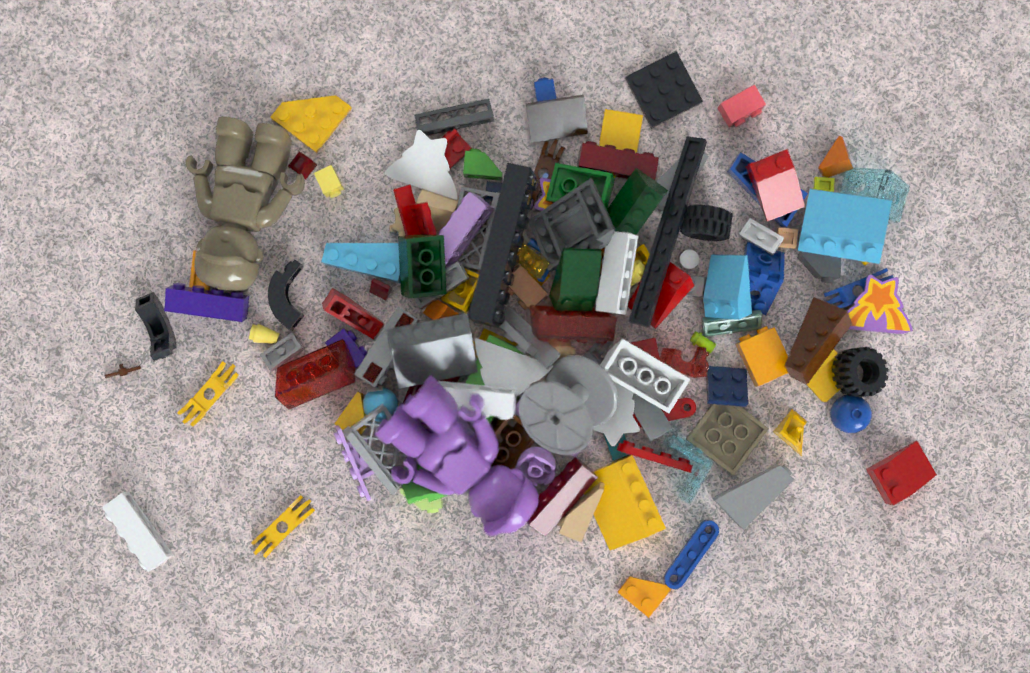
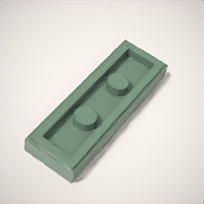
(721, 326)

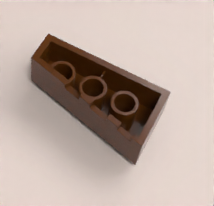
(816, 339)

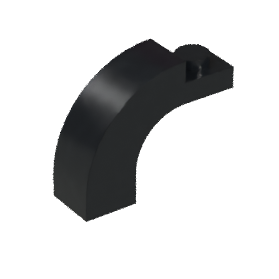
(278, 295)
(158, 326)

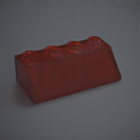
(572, 325)
(315, 375)

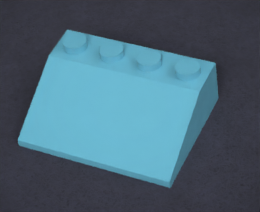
(845, 225)

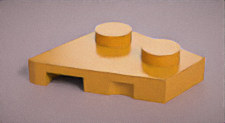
(644, 594)

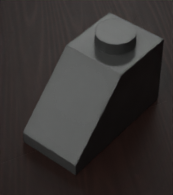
(821, 266)

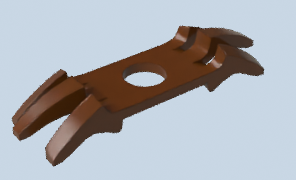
(546, 162)

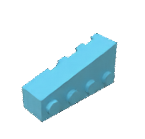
(370, 259)

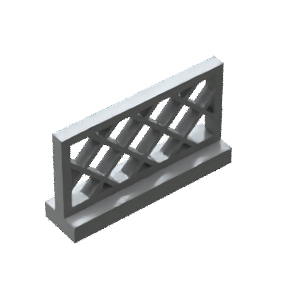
(488, 226)
(368, 454)

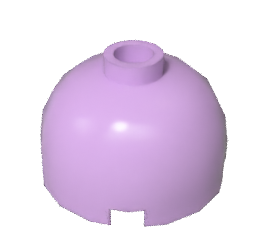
(537, 465)

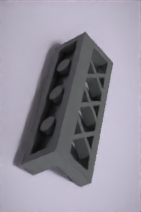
(455, 122)

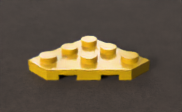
(312, 118)

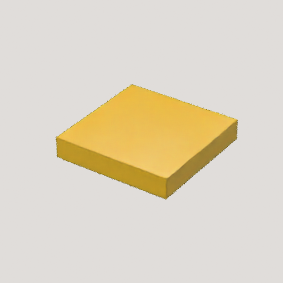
(620, 129)

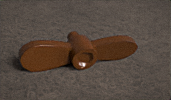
(122, 371)

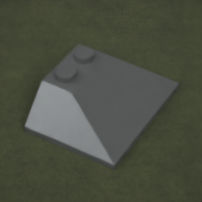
(572, 222)

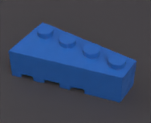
(740, 175)

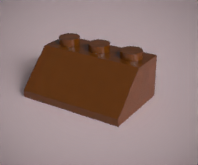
(511, 440)

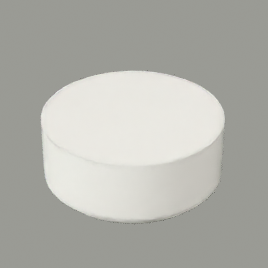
(689, 259)

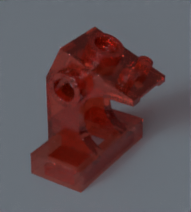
(694, 368)

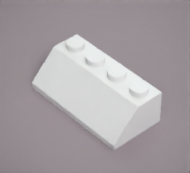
(644, 375)

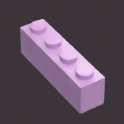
(464, 226)

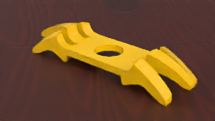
(200, 402)
(291, 518)

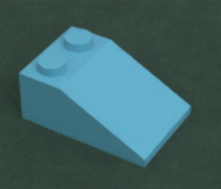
(727, 287)

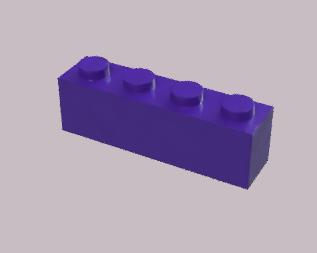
(206, 303)

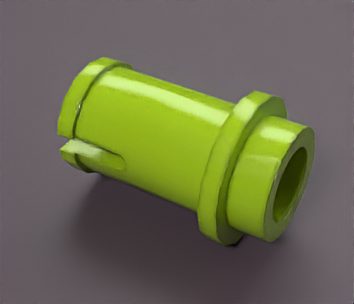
(701, 341)

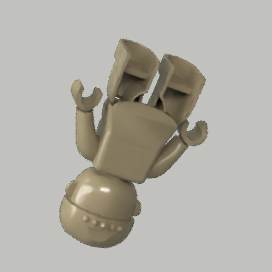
(240, 200)

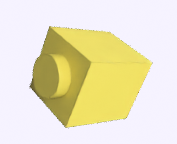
(329, 182)

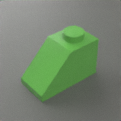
(480, 166)

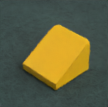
(642, 254)

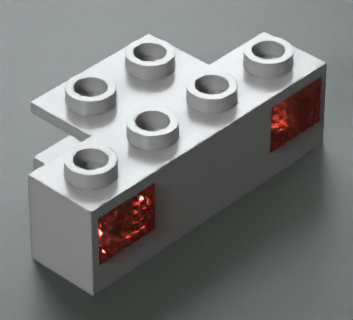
(379, 358)

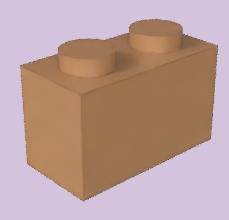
(526, 289)

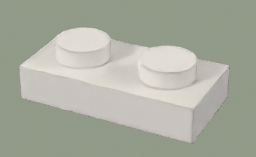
(761, 236)

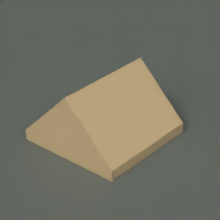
(440, 207)

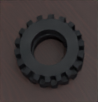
(706, 223)
(873, 372)

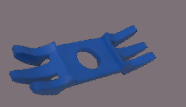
(846, 294)

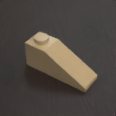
(579, 516)

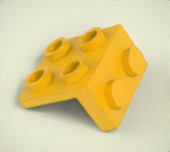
(822, 382)

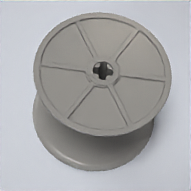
(568, 405)

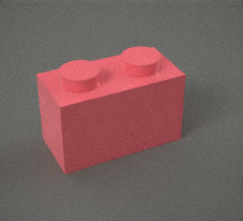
(742, 106)

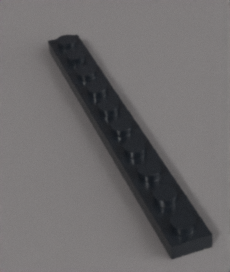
(667, 231)

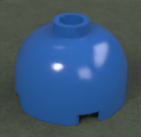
(850, 414)

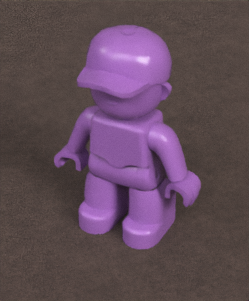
(458, 457)

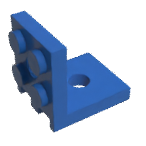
(765, 276)

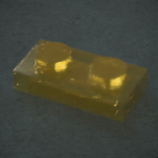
(532, 261)

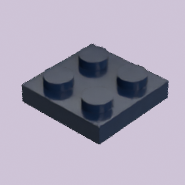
(727, 386)

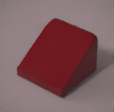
(302, 165)
(380, 289)

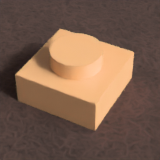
(790, 237)

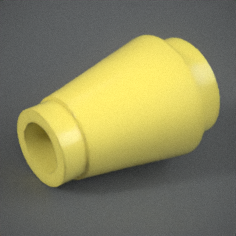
(262, 334)

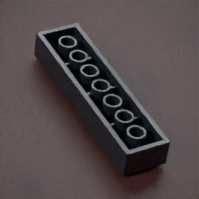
(503, 246)

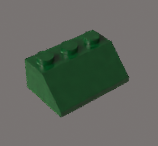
(635, 202)
(422, 265)

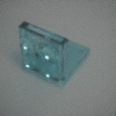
(878, 184)
(699, 471)

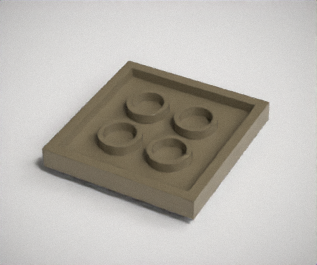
(727, 435)

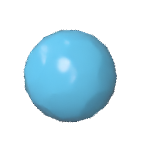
(376, 398)

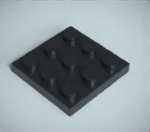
(663, 89)

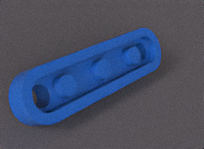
(691, 554)

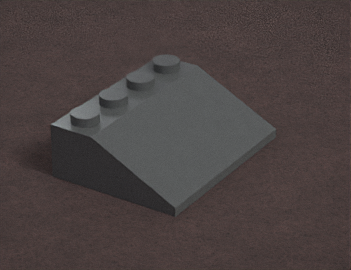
(433, 349)

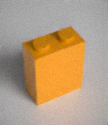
(763, 355)

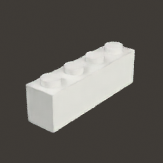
(617, 273)
(497, 400)
(137, 531)

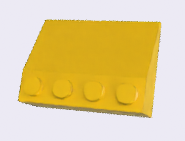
(626, 506)

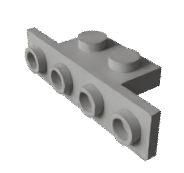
(521, 331)

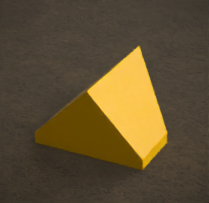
(792, 430)

